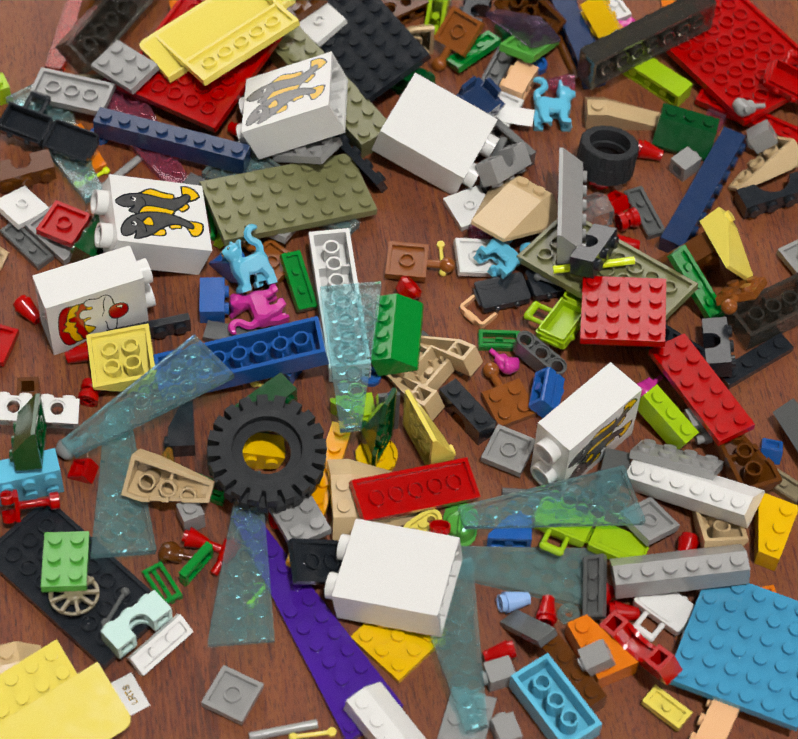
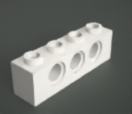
(67, 419)

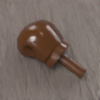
(172, 553)

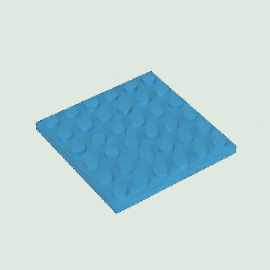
(743, 652)

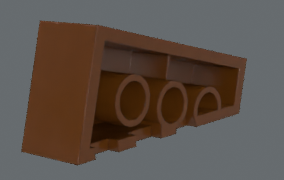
(702, 252)

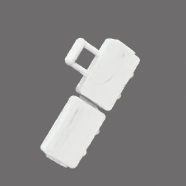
(667, 609)

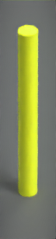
(608, 263)

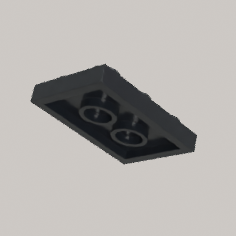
(313, 560)

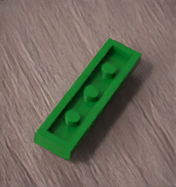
(704, 296)

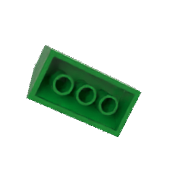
(397, 335)

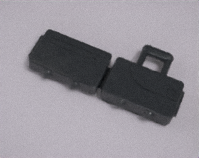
(40, 130)
(513, 291)

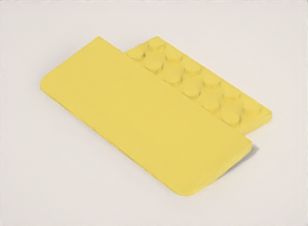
(217, 37)
(51, 701)

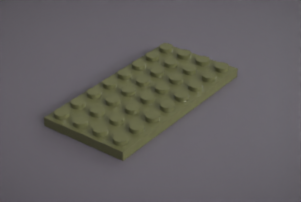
(287, 198)
(542, 255)

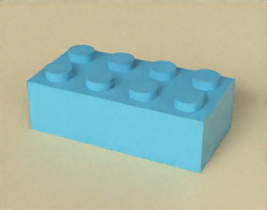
(32, 483)
(554, 701)

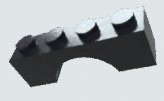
(754, 201)

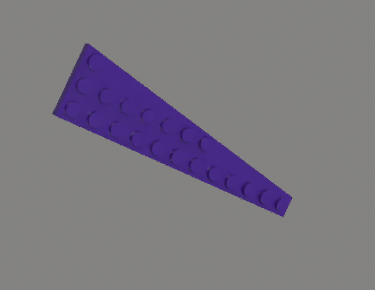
(324, 644)

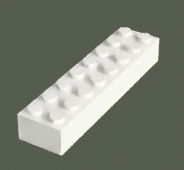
(331, 265)

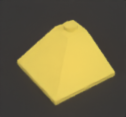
(727, 242)
(120, 357)
(424, 433)

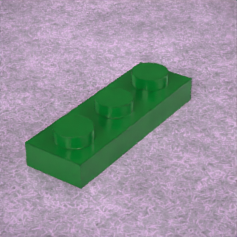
(483, 45)
(298, 281)

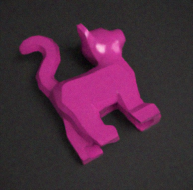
(261, 311)

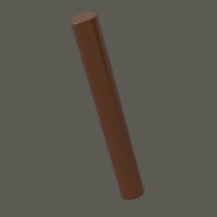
(567, 58)

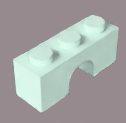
(149, 610)

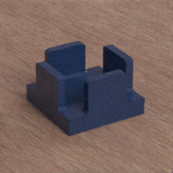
(482, 95)

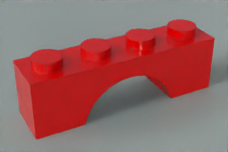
(652, 658)

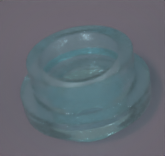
(568, 608)

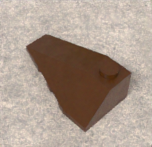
(540, 8)
(747, 464)

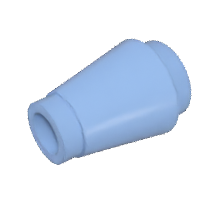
(512, 601)

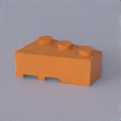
(585, 631)

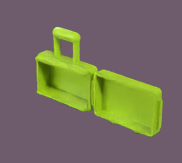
(561, 322)
(603, 539)

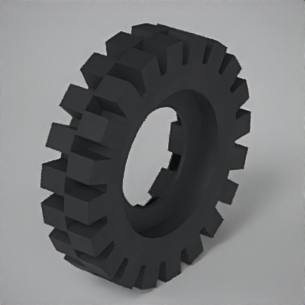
(258, 489)

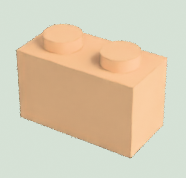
(519, 79)

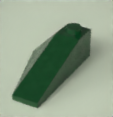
(379, 428)

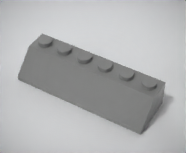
(570, 206)
(680, 571)

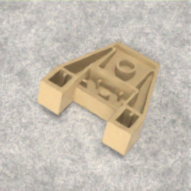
(436, 363)

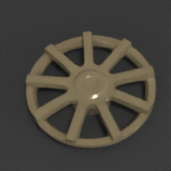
(75, 598)

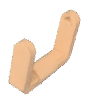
(473, 318)

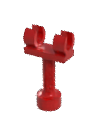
(9, 497)

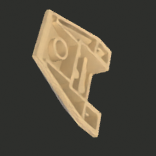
(516, 210)
(344, 510)

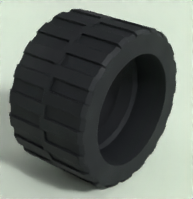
(608, 155)

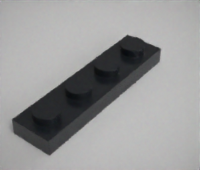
(364, 165)
(166, 326)
(758, 359)

